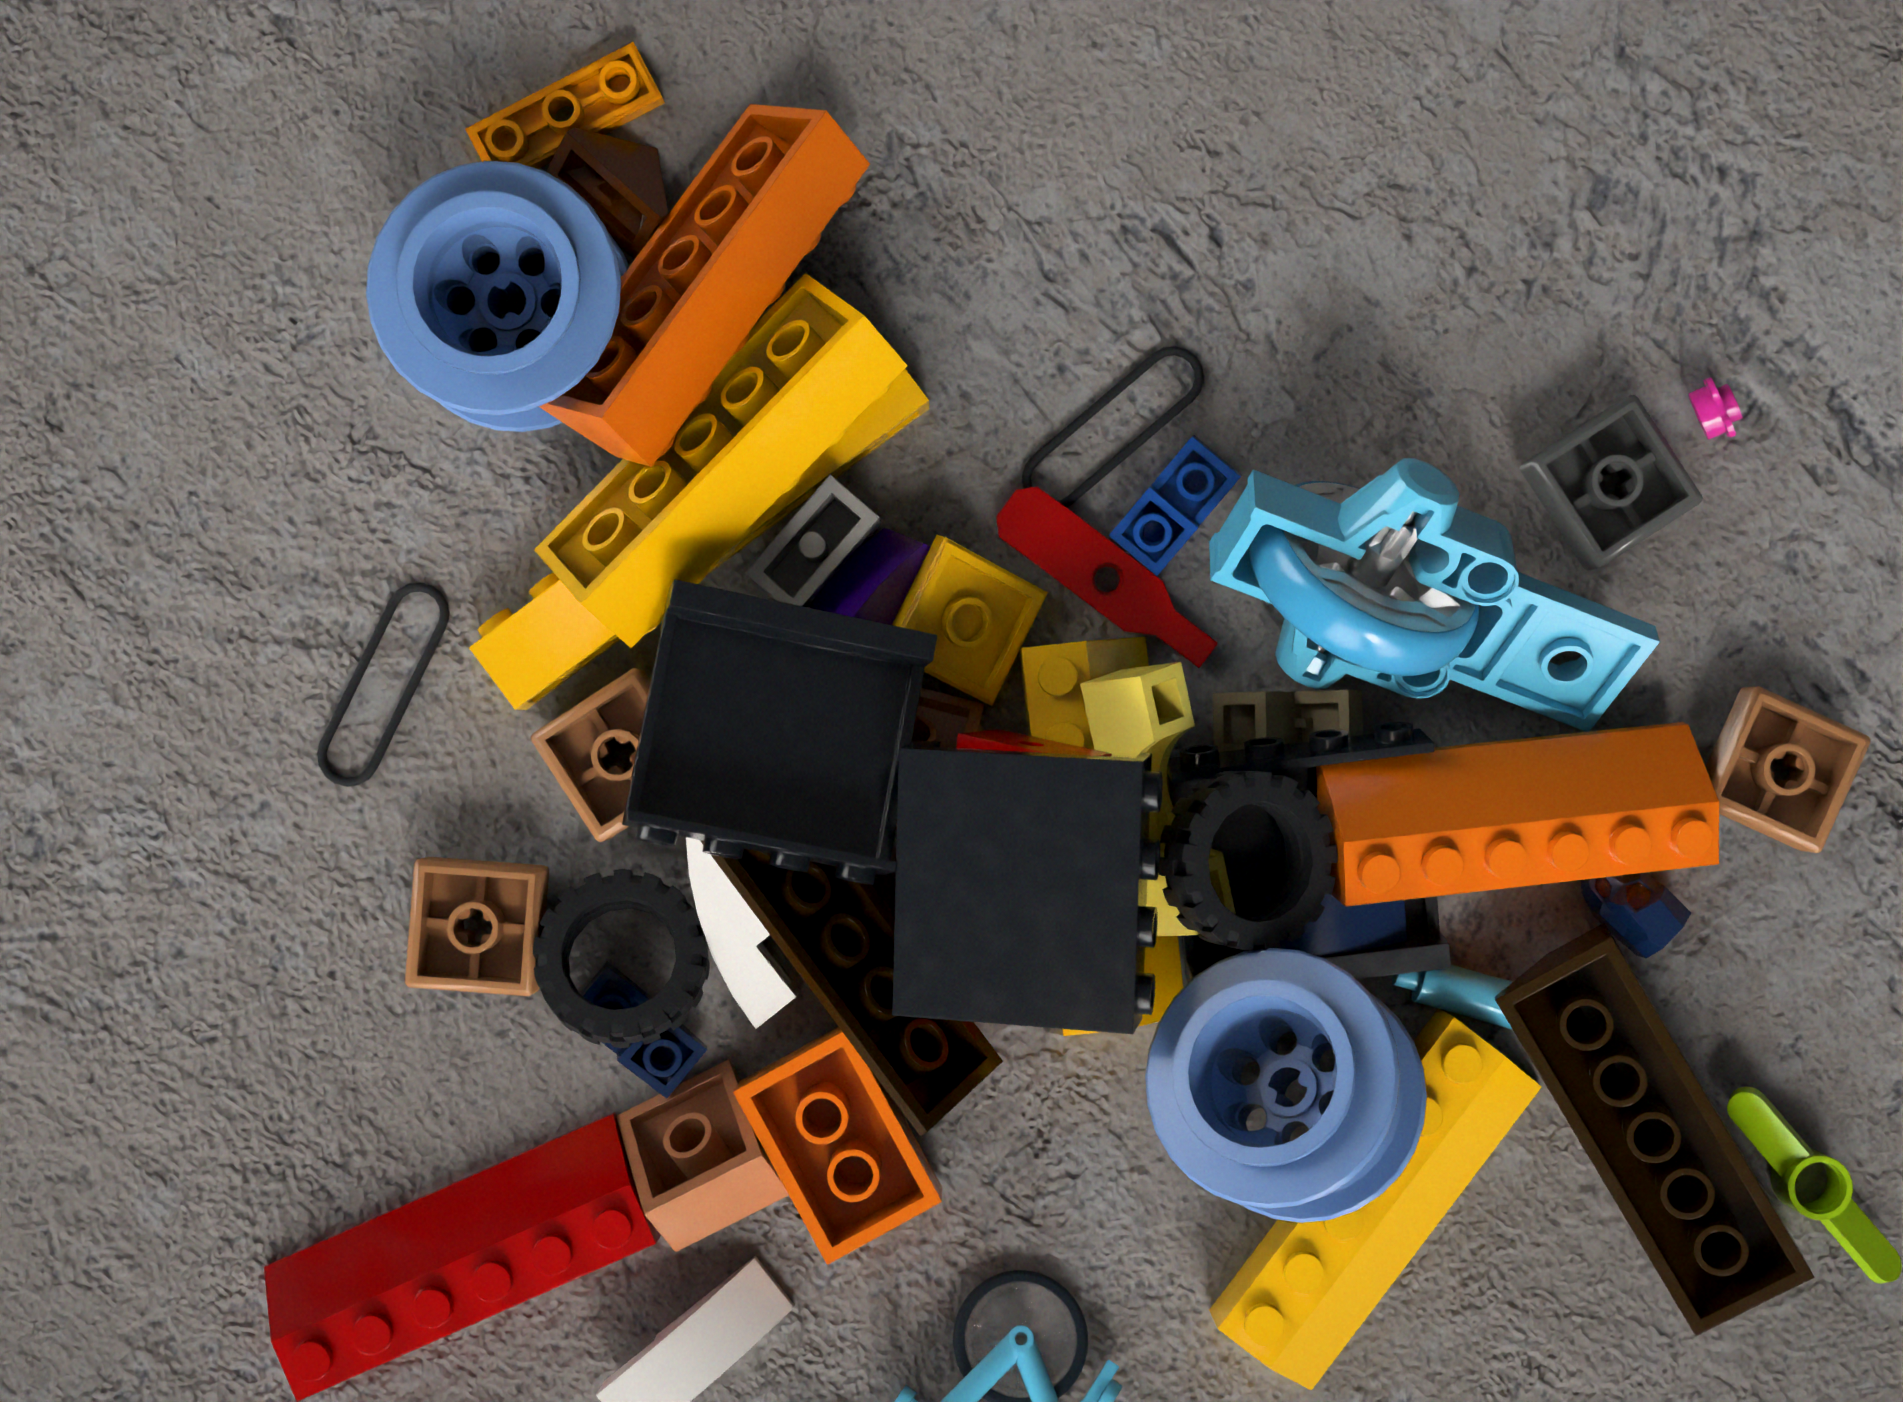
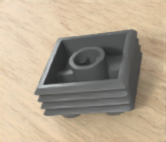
(1651, 492)

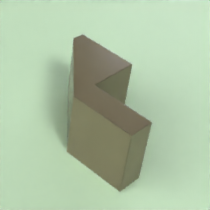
(1283, 715)

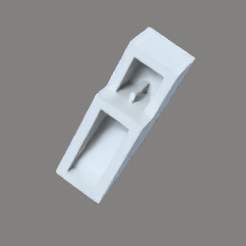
(736, 940)
(702, 1340)

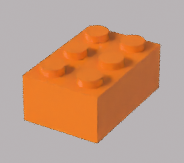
(838, 1144)

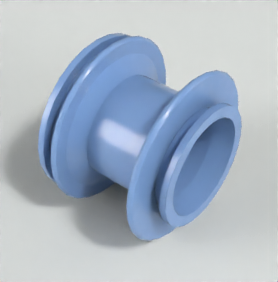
(432, 256)
(1235, 1018)

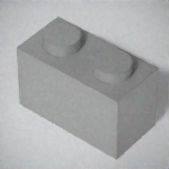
(814, 545)

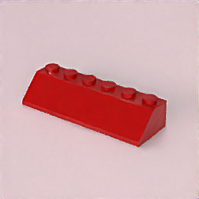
(455, 1257)

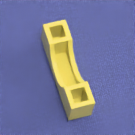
(1148, 713)

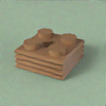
(578, 747)
(1817, 752)
(446, 954)

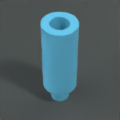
(1457, 992)

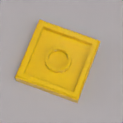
(976, 614)

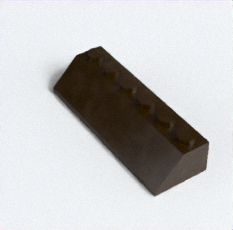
(844, 951)
(1652, 1131)

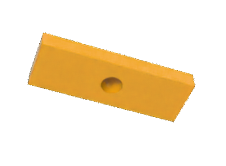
(602, 98)

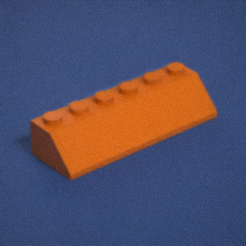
(711, 276)
(1519, 813)

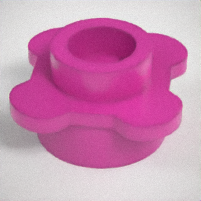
(1715, 409)

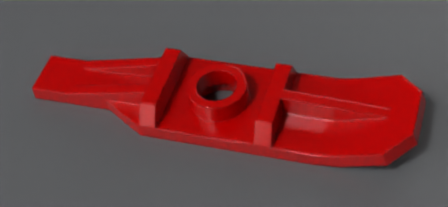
(1075, 552)

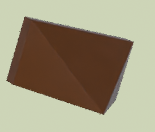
(617, 180)

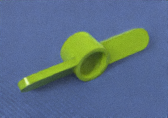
(1835, 1207)

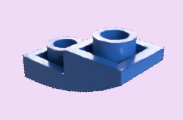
(1175, 505)

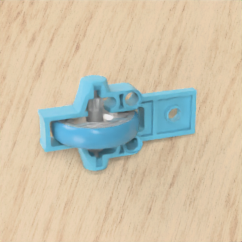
(1340, 551)

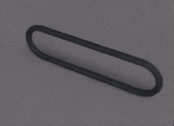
(1101, 403)
(407, 695)

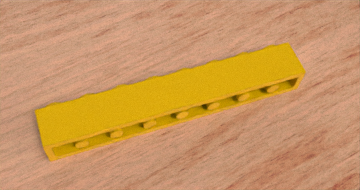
(558, 636)

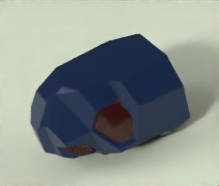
(1636, 910)

